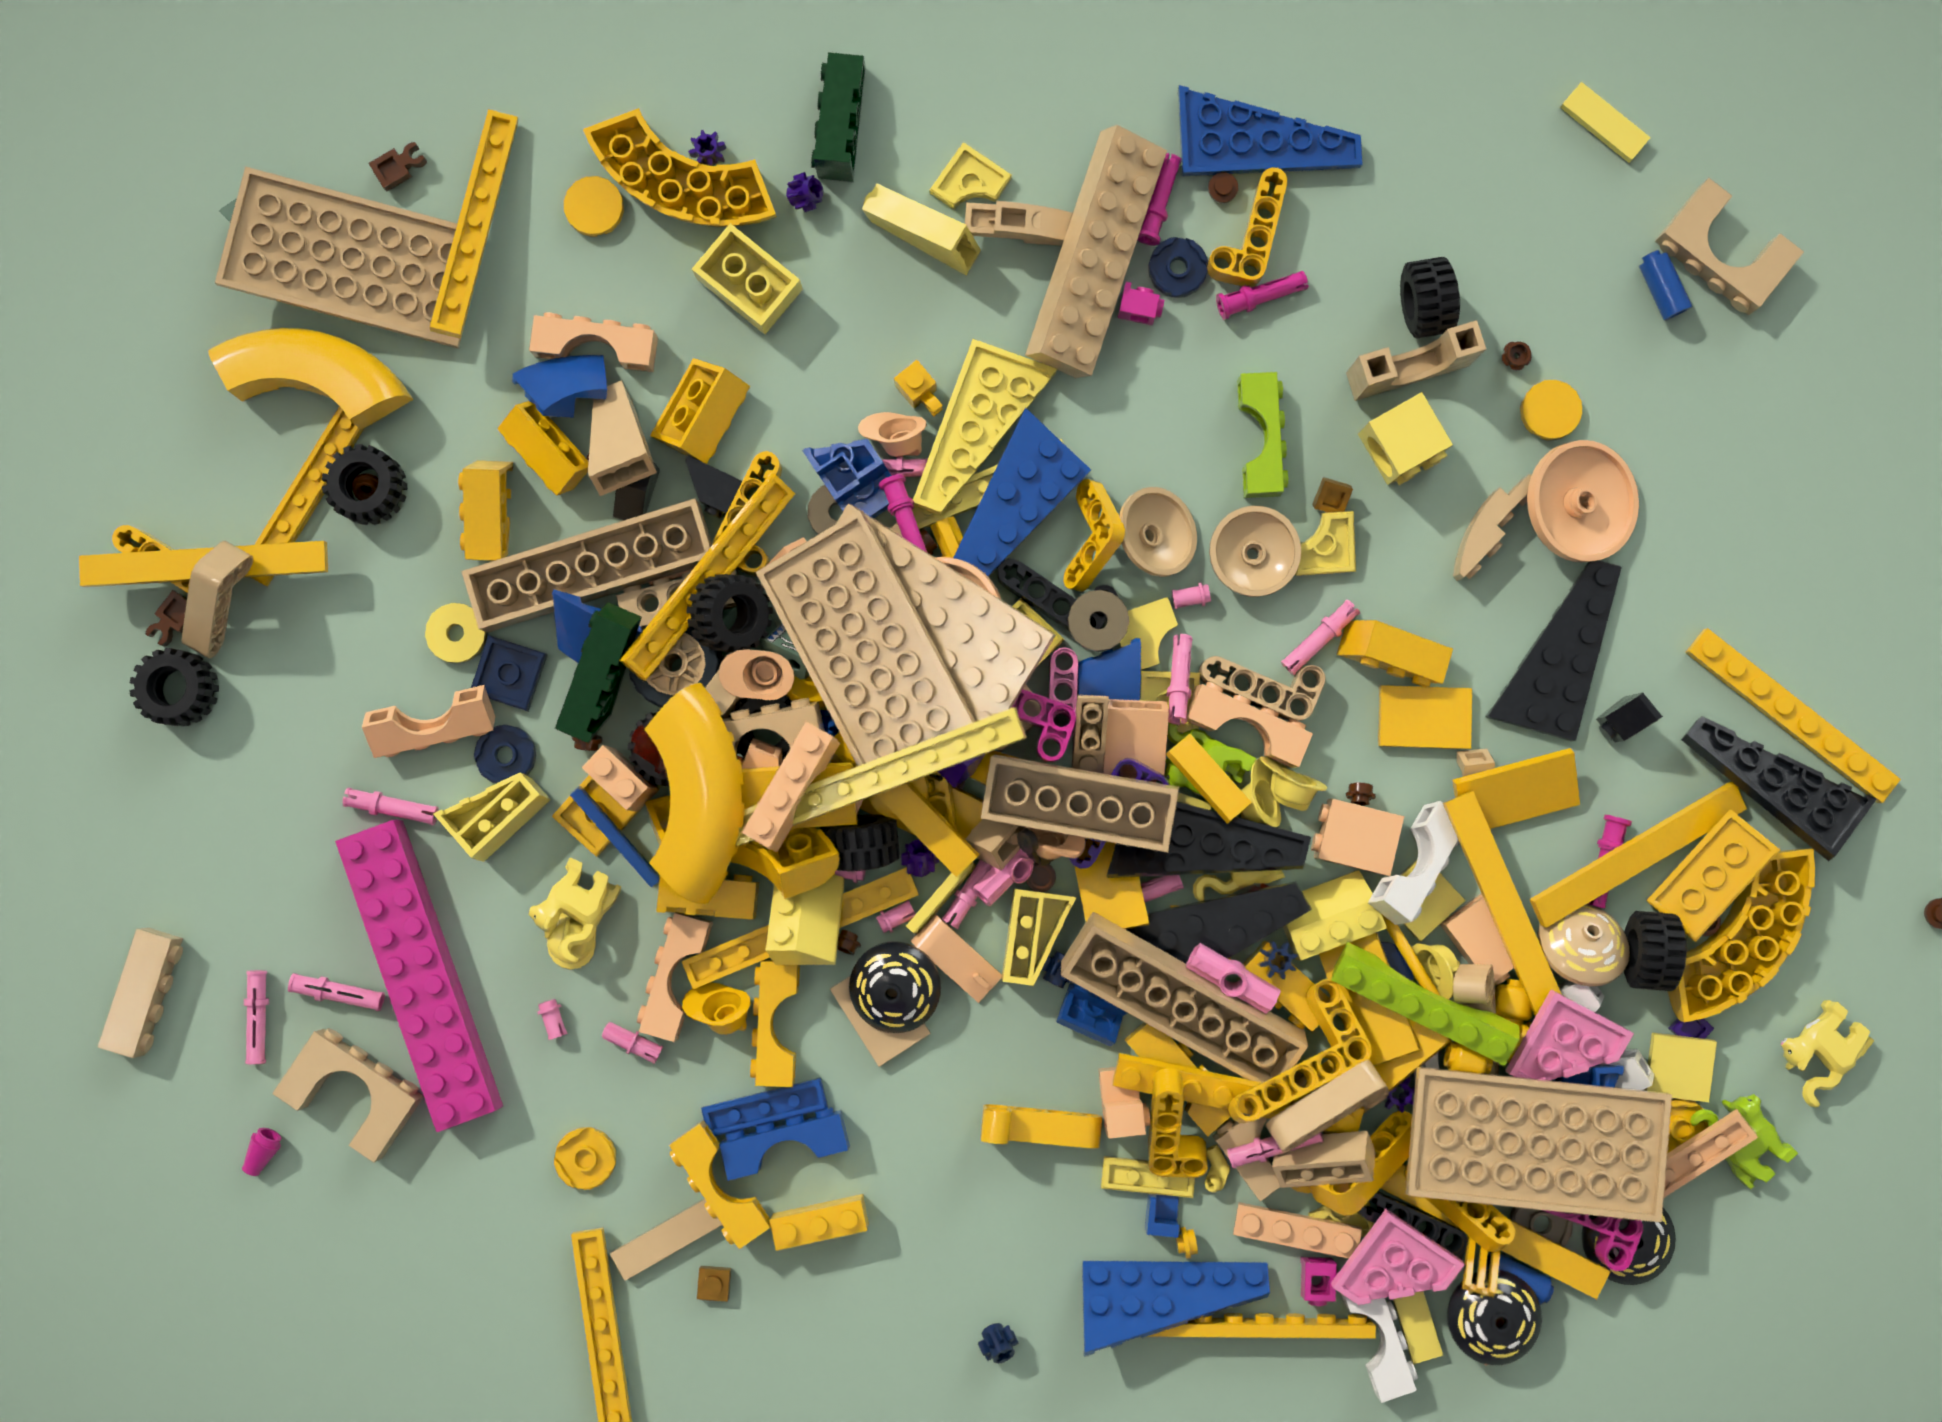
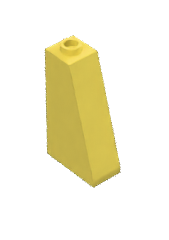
(922, 228)

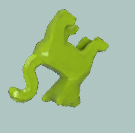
(1228, 758)
(1745, 1161)

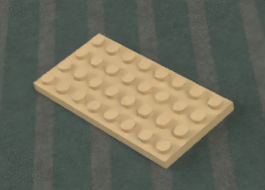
(336, 254)
(978, 635)
(863, 642)
(1538, 1144)

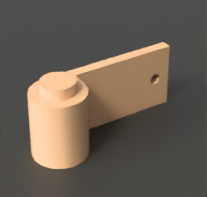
(956, 958)

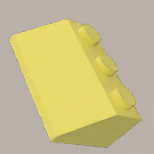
(1337, 916)
(806, 925)

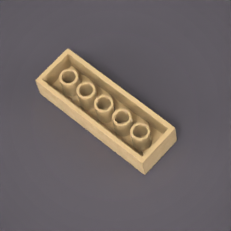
(1080, 802)

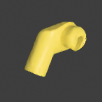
(1218, 1171)

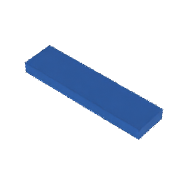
(615, 836)
(765, 1107)

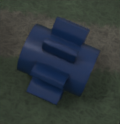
(1270, 955)
(1053, 970)
(998, 1343)

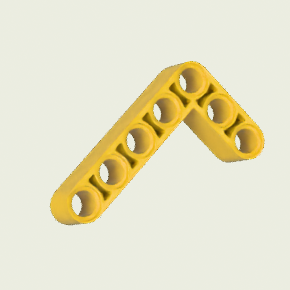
(1311, 1067)

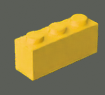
(544, 448)
(1292, 989)
(819, 1222)

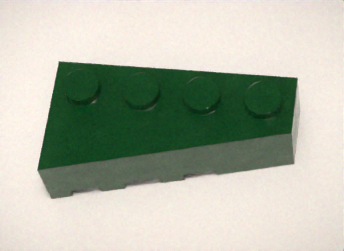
(839, 117)
(598, 672)

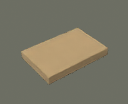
(880, 1044)

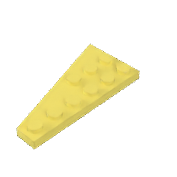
(981, 411)

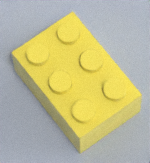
(747, 278)

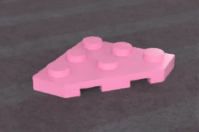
(1567, 1041)
(1395, 1263)

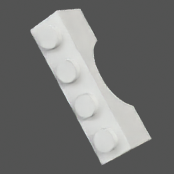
(1400, 896)
(1636, 1073)
(1388, 1368)

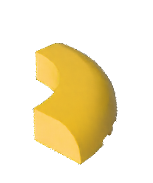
(677, 183)
(311, 363)
(703, 794)
(800, 865)
(1751, 940)

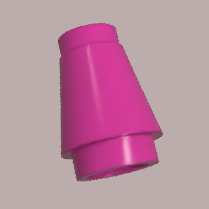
(260, 1151)

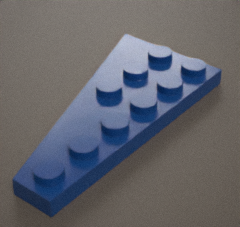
(1251, 139)
(1025, 488)
(1152, 1296)

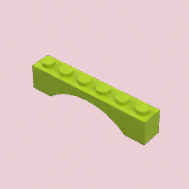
(1468, 1026)

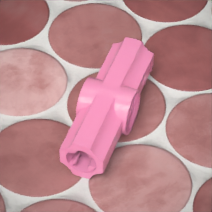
(996, 882)
(1217, 967)

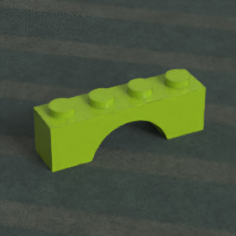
(1260, 398)

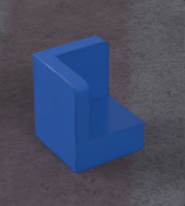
(1162, 1215)

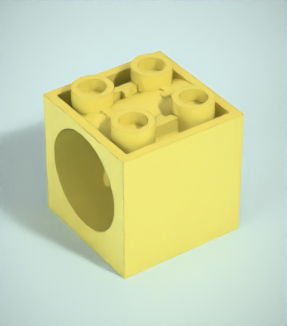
(1405, 440)

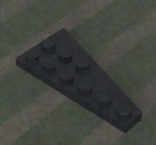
(1558, 669)
(1792, 792)
(1207, 844)
(1224, 923)

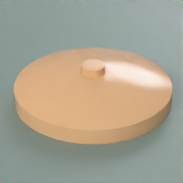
(1583, 501)

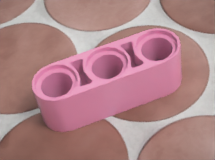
(1065, 677)

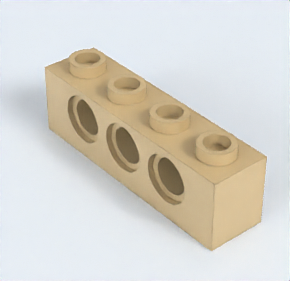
(635, 597)

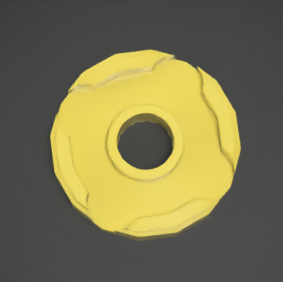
(438, 633)

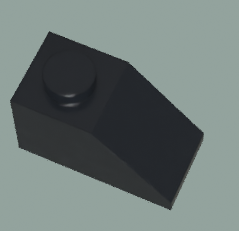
(712, 487)
(634, 498)
(1627, 717)

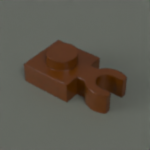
(393, 168)
(171, 617)

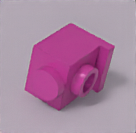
(1140, 305)
(1318, 1266)

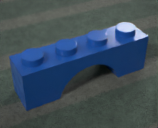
(822, 1134)

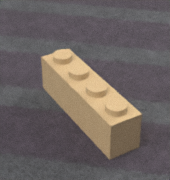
(141, 992)

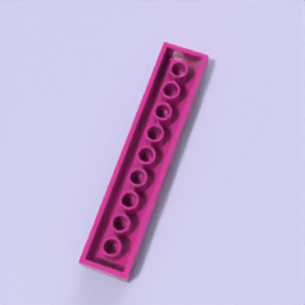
(419, 974)

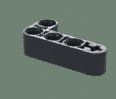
(1052, 592)
(1435, 1230)

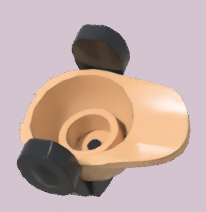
(1046, 846)

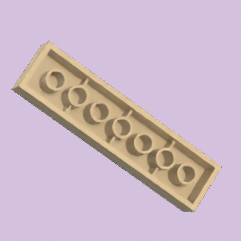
(1096, 252)
(588, 565)
(1180, 1001)

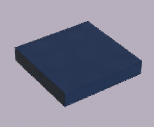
(509, 672)

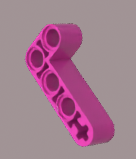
(1045, 721)
(1610, 1237)

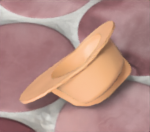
(895, 432)
(756, 674)

